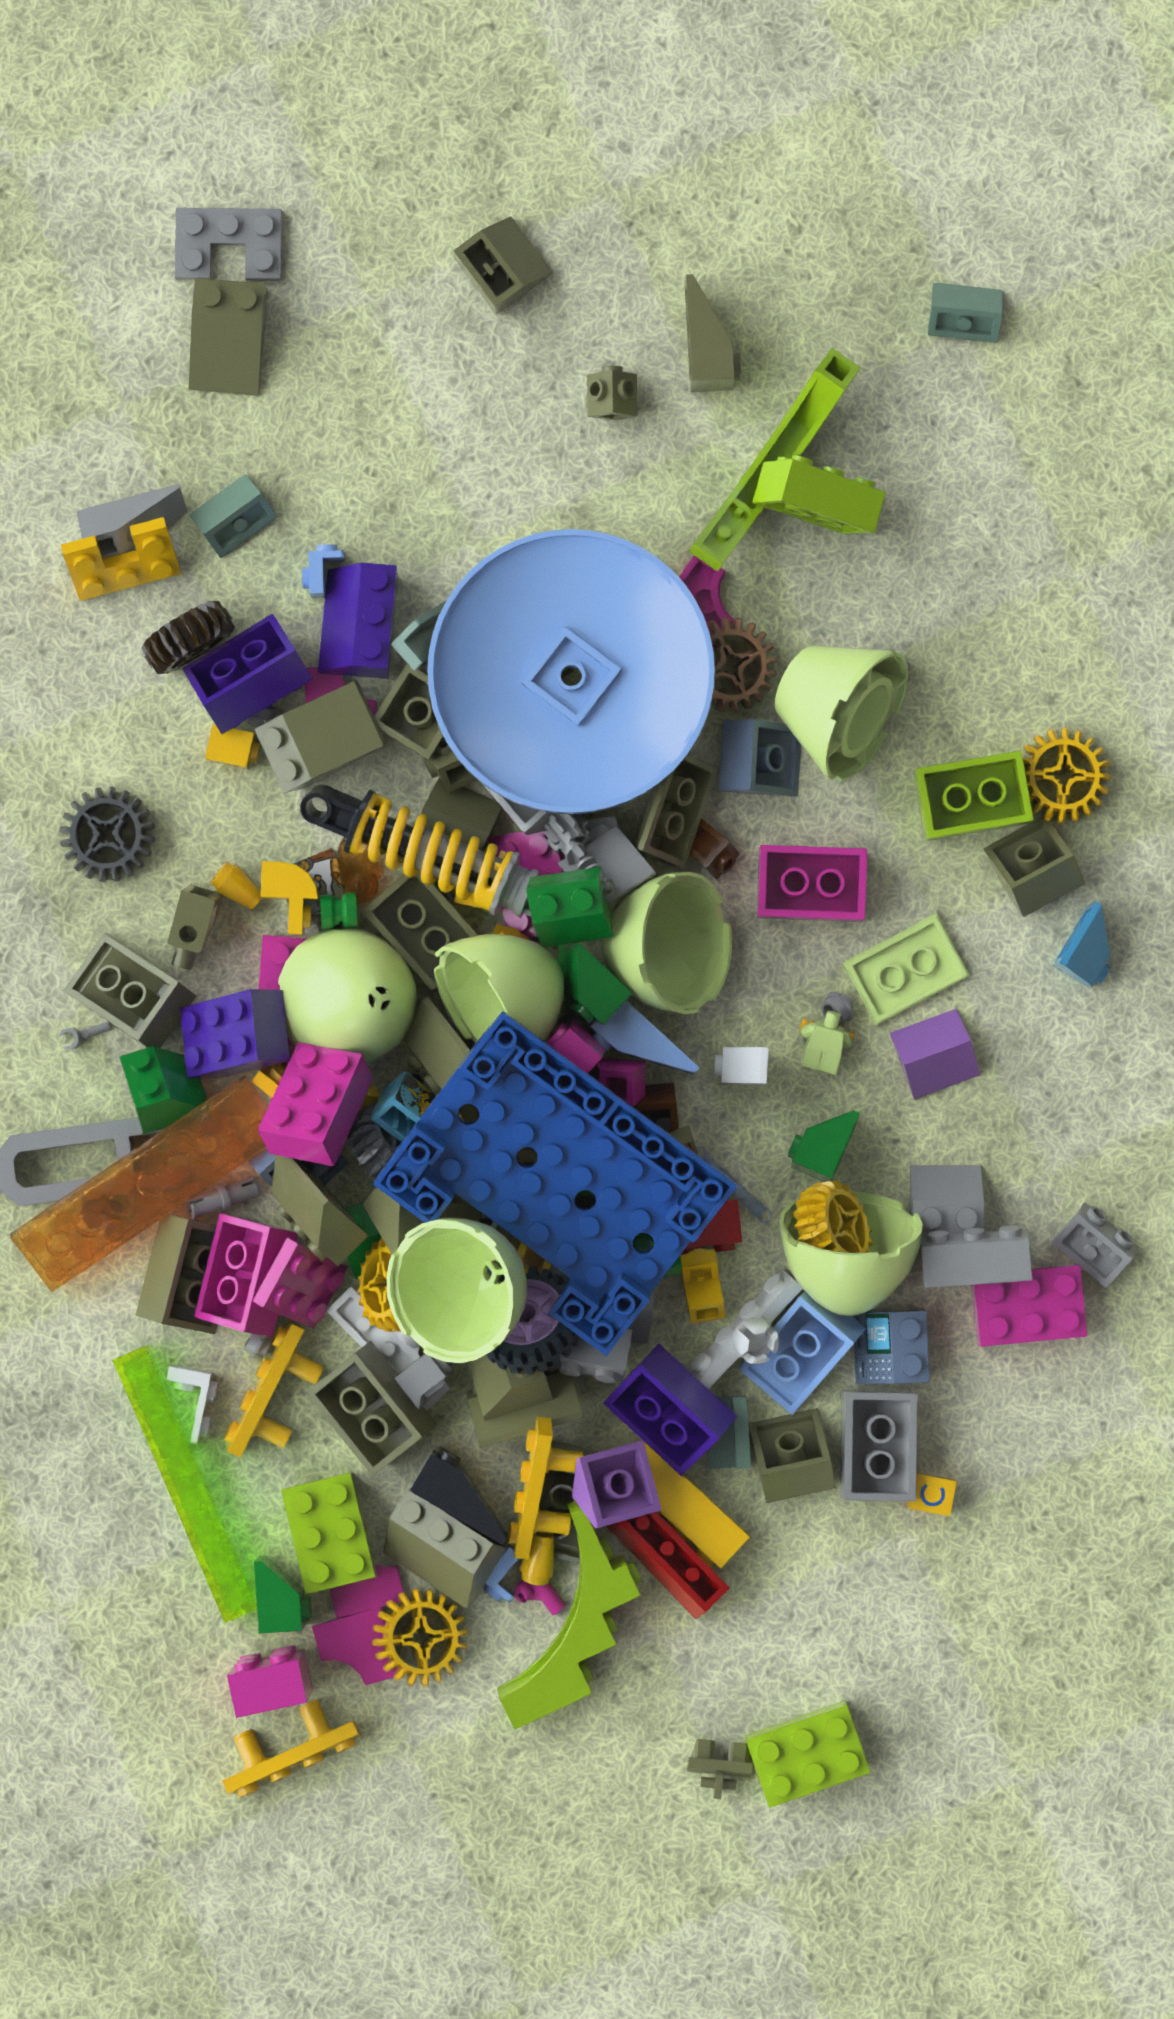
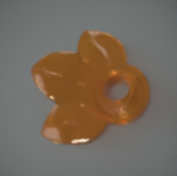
(356, 873)

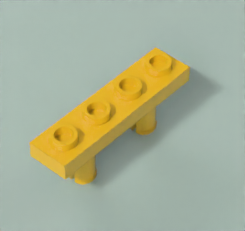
(254, 1402)
(532, 1473)
(309, 1753)

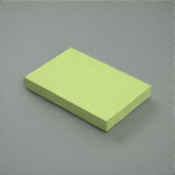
(906, 969)

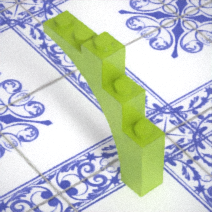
(560, 1672)

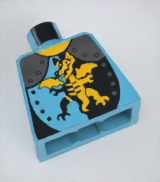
(402, 1104)

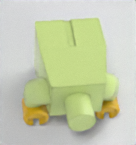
(824, 1043)

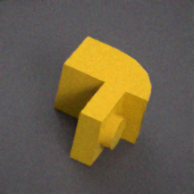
(294, 884)
(702, 1286)

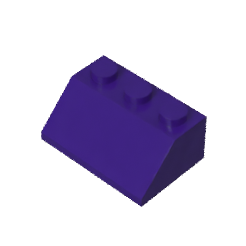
(358, 620)

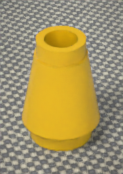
(236, 886)
(540, 1564)

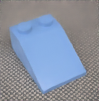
(636, 1037)
(808, 1349)

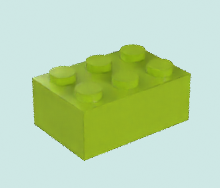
(819, 495)
(973, 795)
(329, 1533)
(807, 1754)

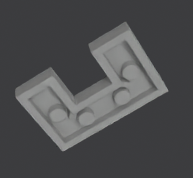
(254, 228)

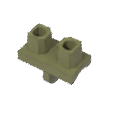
(704, 1762)

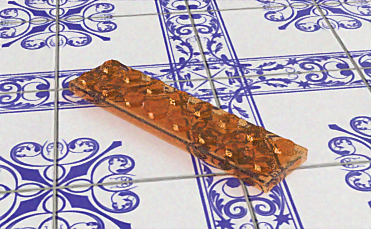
(144, 1185)

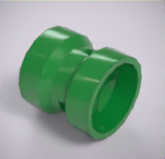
(335, 911)

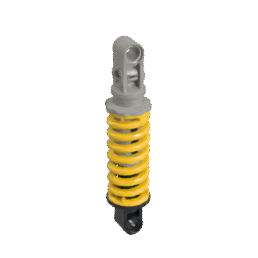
(366, 824)

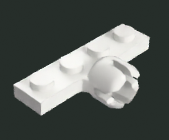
(750, 1333)
(395, 1347)

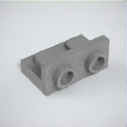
(1096, 1244)

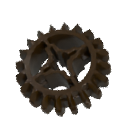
(188, 637)

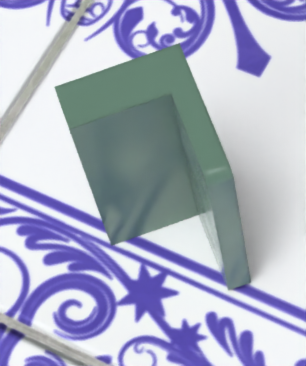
(965, 312)
(233, 515)
(415, 640)
(733, 1446)

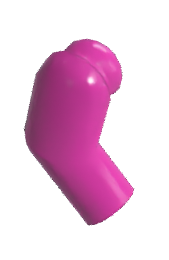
(544, 1593)

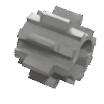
(564, 828)

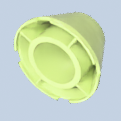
(840, 702)

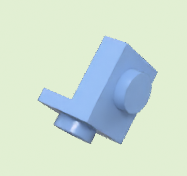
(314, 576)
(493, 1585)

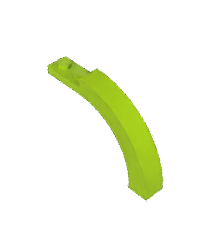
(789, 439)

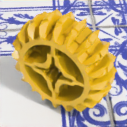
(1045, 775)
(832, 1218)
(374, 1288)
(417, 1621)

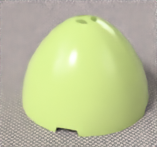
(670, 942)
(499, 974)
(329, 990)
(856, 1281)
(444, 1288)

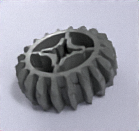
(119, 822)
(370, 1142)

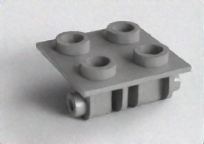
(619, 860)

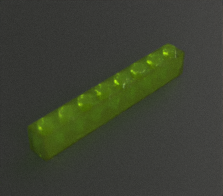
(186, 1483)

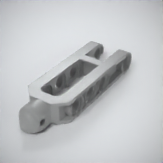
(120, 1130)

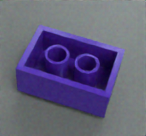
(247, 674)
(235, 1033)
(670, 1409)

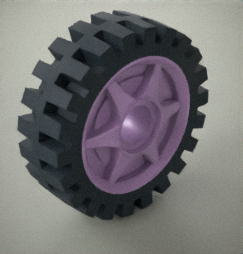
(542, 1337)

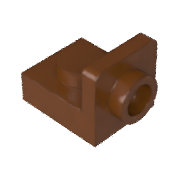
(713, 850)

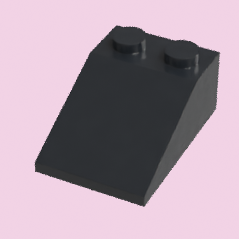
(453, 1491)

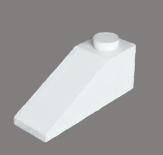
(742, 1065)

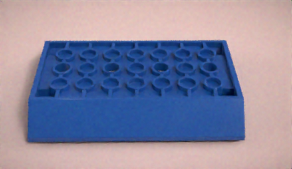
(582, 1142)

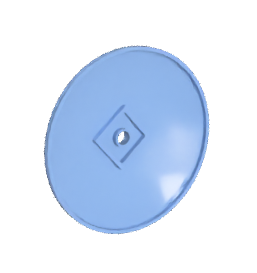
(556, 607)

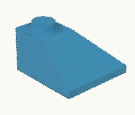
(1086, 949)

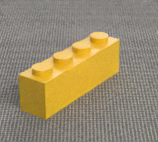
(695, 1514)

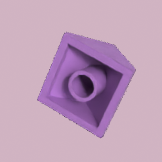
(935, 1053)
(615, 1485)

